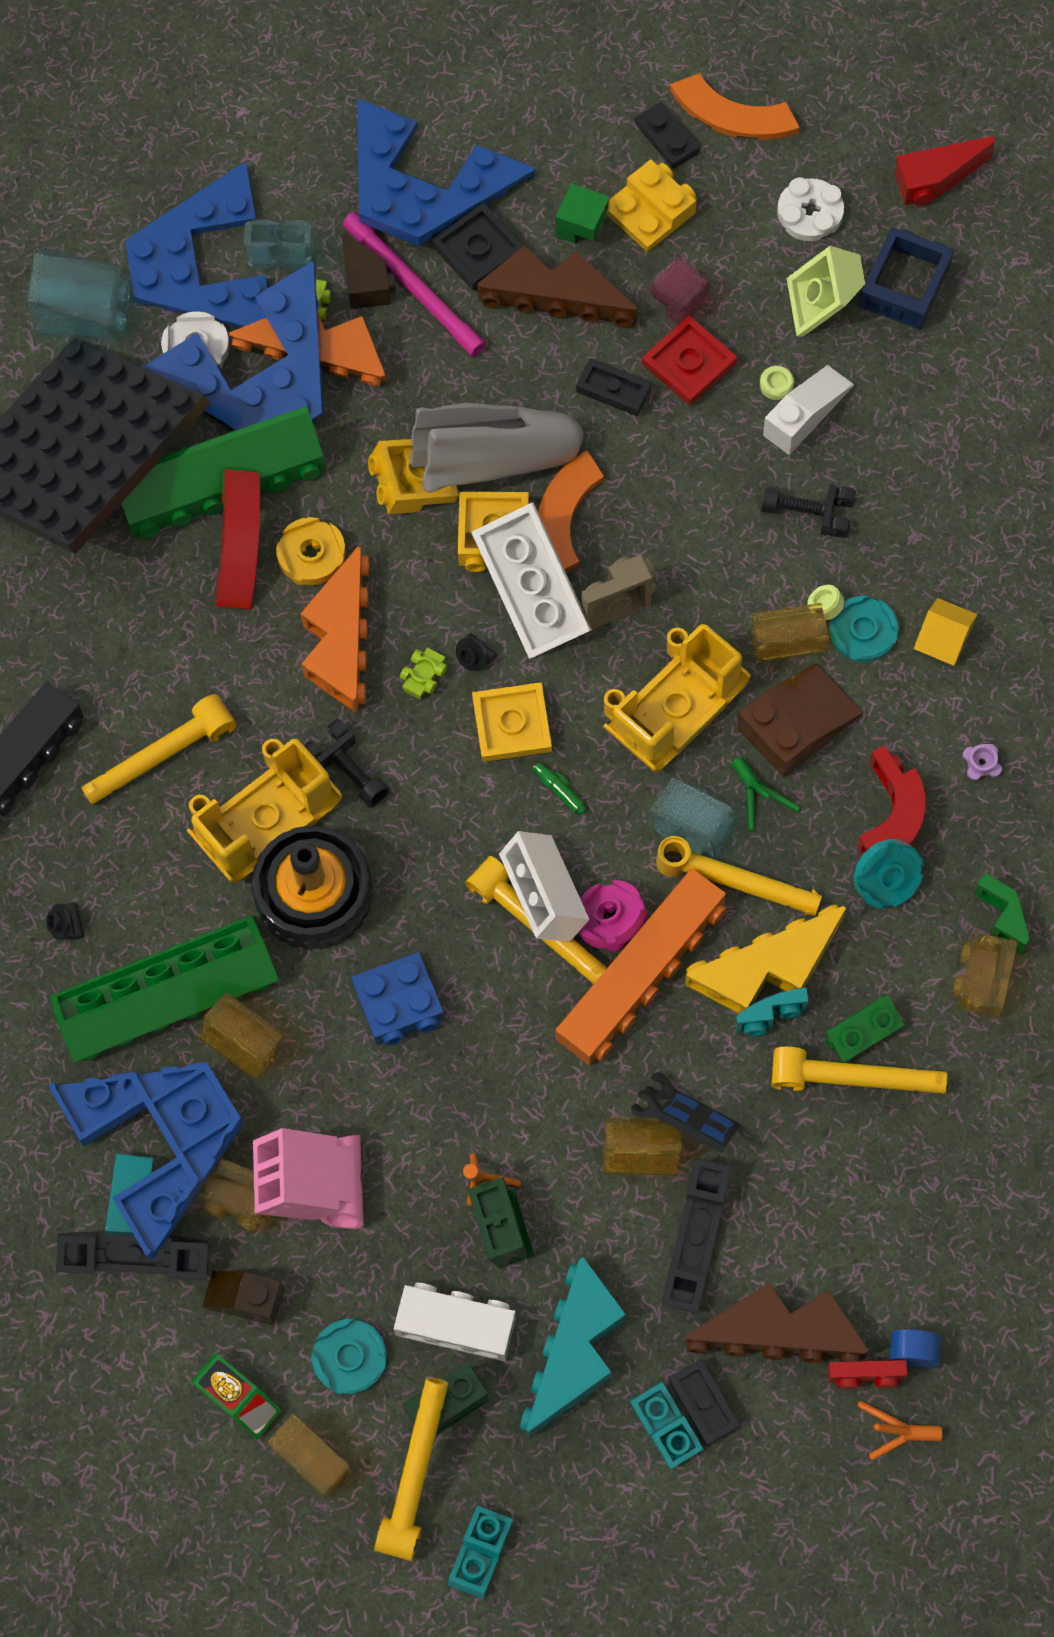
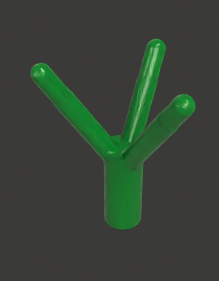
(752, 784)

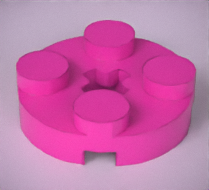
(620, 928)

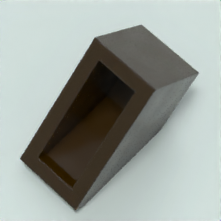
(366, 276)
(244, 1295)

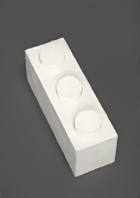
(544, 886)
(455, 1321)

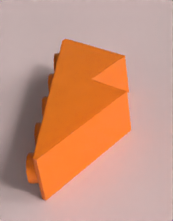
(343, 348)
(336, 619)

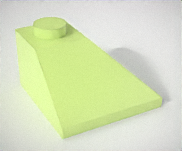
(824, 287)

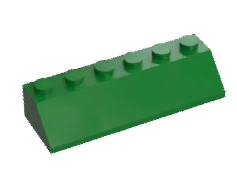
(192, 478)
(162, 989)

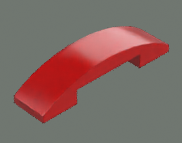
(239, 539)

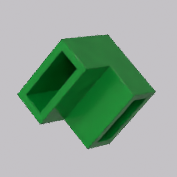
(581, 214)

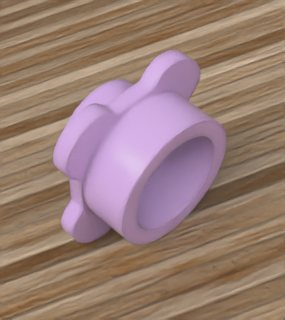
(986, 752)

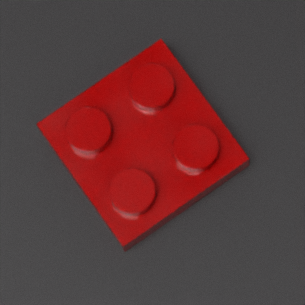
(689, 360)

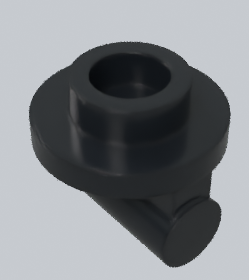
(474, 653)
(65, 922)

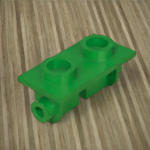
(864, 1028)

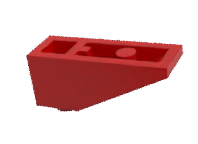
(934, 171)

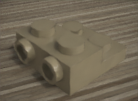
(625, 592)

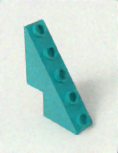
(572, 1362)

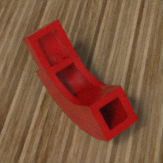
(907, 800)

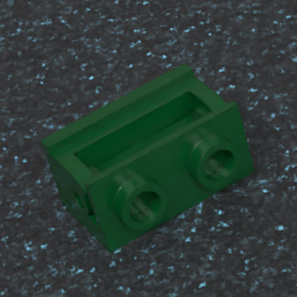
(501, 1223)
(462, 1397)

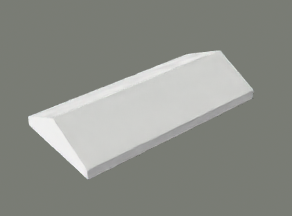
(531, 580)

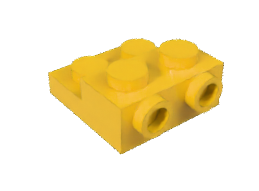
(652, 205)
(400, 483)
(478, 510)

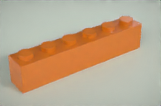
(640, 968)

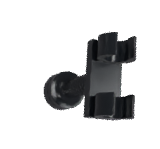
(831, 526)
(371, 789)

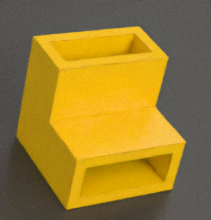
(945, 631)

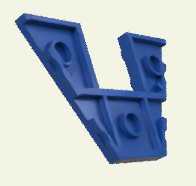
(412, 206)
(165, 261)
(282, 387)
(192, 1117)

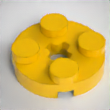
(293, 545)

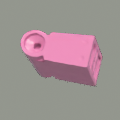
(309, 1177)

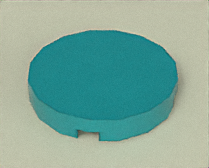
(862, 640)
(888, 873)
(354, 1368)

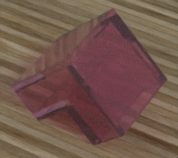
(681, 290)

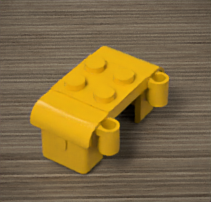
(678, 699)
(285, 797)

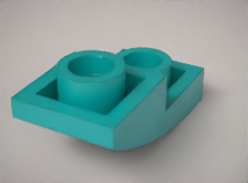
(759, 1016)
(127, 1172)
(665, 1425)
(480, 1552)

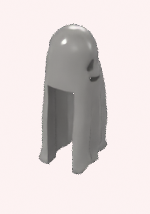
(486, 442)

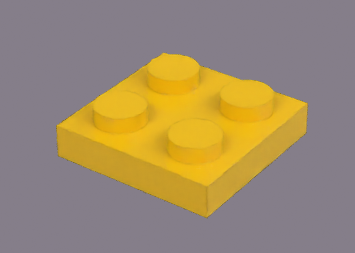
(512, 722)

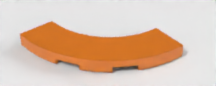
(731, 117)
(562, 499)

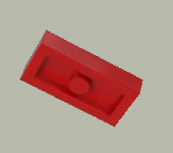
(883, 1373)

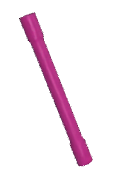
(460, 331)

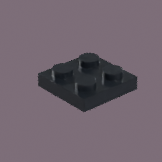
(476, 245)

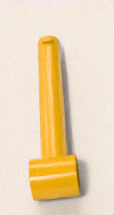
(210, 719)
(734, 877)
(493, 881)
(793, 1070)
(398, 1533)

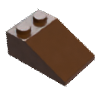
(796, 718)

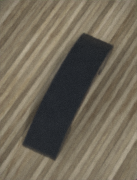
(696, 1236)
(122, 1253)

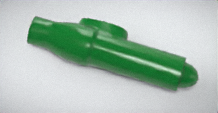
(560, 787)

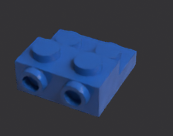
(398, 999)

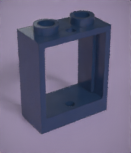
(897, 305)

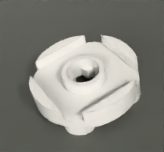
(810, 191)
(190, 323)

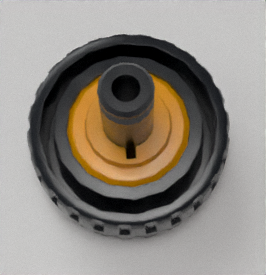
(312, 887)

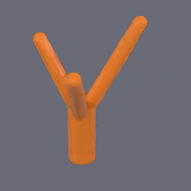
(478, 1176)
(907, 1432)

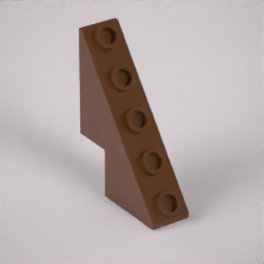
(569, 289)
(766, 1326)

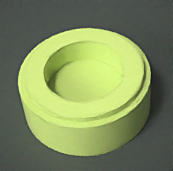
(776, 382)
(830, 598)

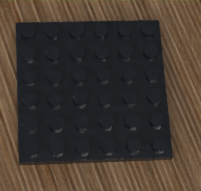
(86, 441)

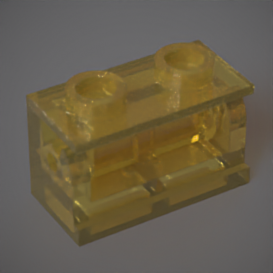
(789, 632)
(985, 975)
(241, 1036)
(641, 1147)
(231, 1192)
(309, 1457)

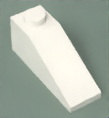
(805, 408)

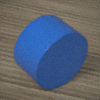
(917, 1347)

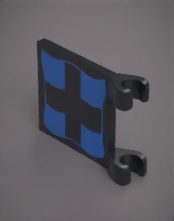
(686, 1114)

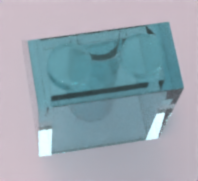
(76, 297)

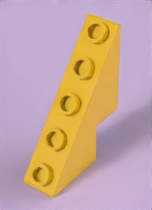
(779, 959)

